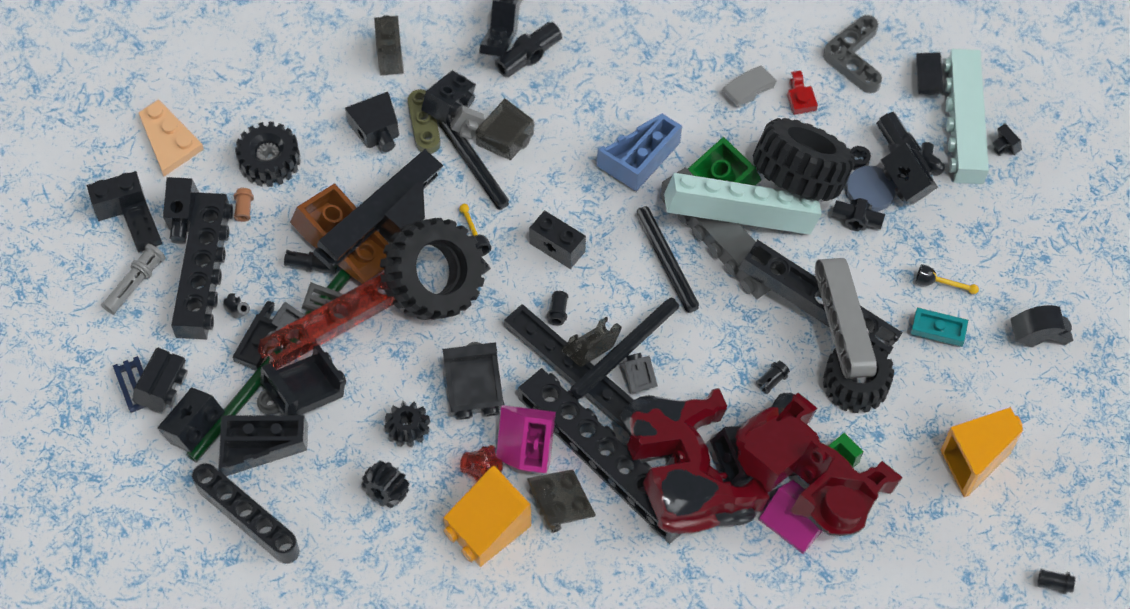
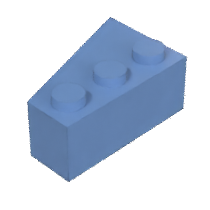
(639, 154)

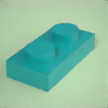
(939, 327)

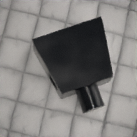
(374, 121)
(179, 206)

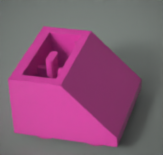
(526, 438)

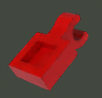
(801, 98)

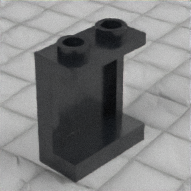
(473, 380)
(304, 383)

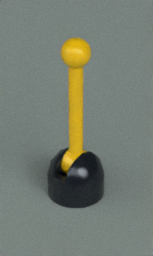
(483, 242)
(927, 276)

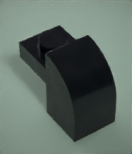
(1041, 324)

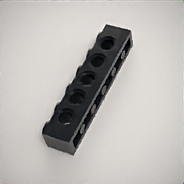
(198, 323)

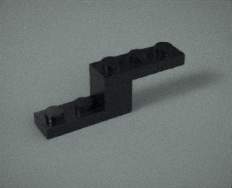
(502, 27)

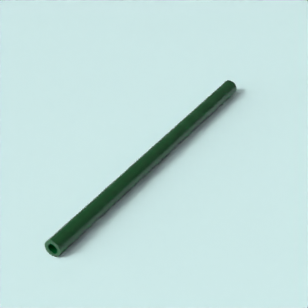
(253, 383)

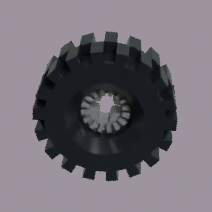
(261, 142)

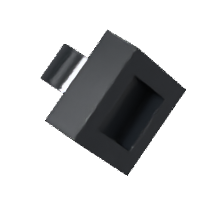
(1007, 140)

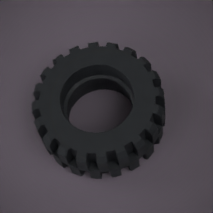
(803, 159)
(463, 264)

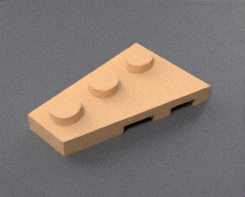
(169, 137)

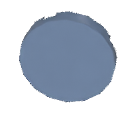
(871, 185)

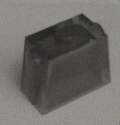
(388, 45)
(505, 130)

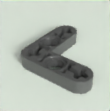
(847, 54)

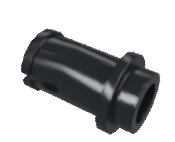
(557, 312)
(774, 375)
(1056, 581)

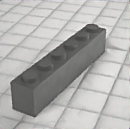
(725, 241)

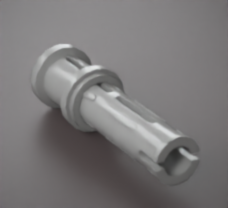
(142, 270)

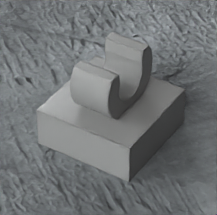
(467, 122)

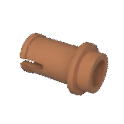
(243, 204)

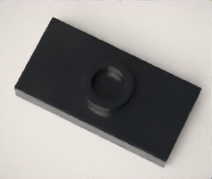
(141, 225)

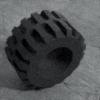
(855, 394)

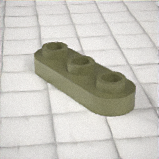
(423, 128)

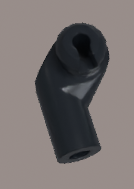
(933, 162)

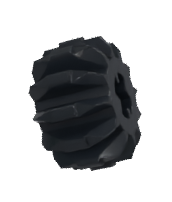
(405, 415)
(385, 484)

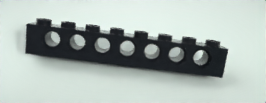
(588, 449)

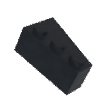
(259, 439)

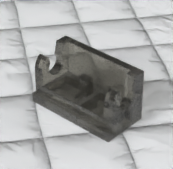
(592, 344)

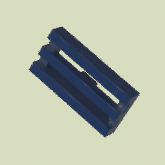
(128, 366)

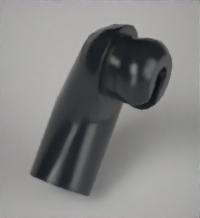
(234, 307)

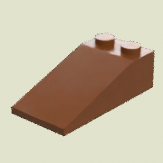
(321, 214)

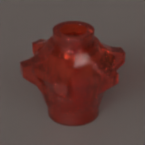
(480, 461)

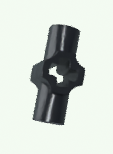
(858, 214)

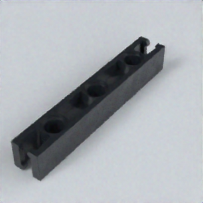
(368, 216)
(801, 289)

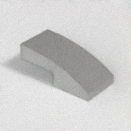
(746, 86)

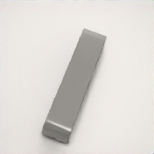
(845, 318)

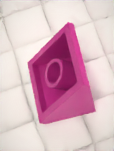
(794, 529)

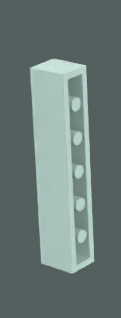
(966, 117)
(741, 203)

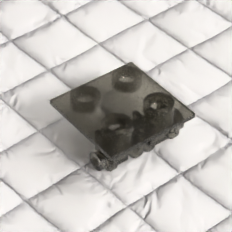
(560, 498)

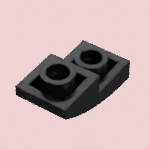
(929, 73)

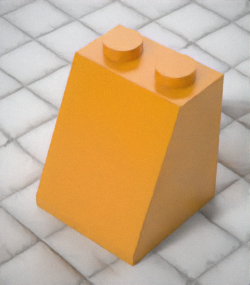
(980, 447)
(488, 517)

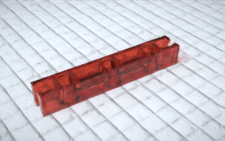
(323, 326)

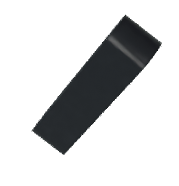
(250, 524)

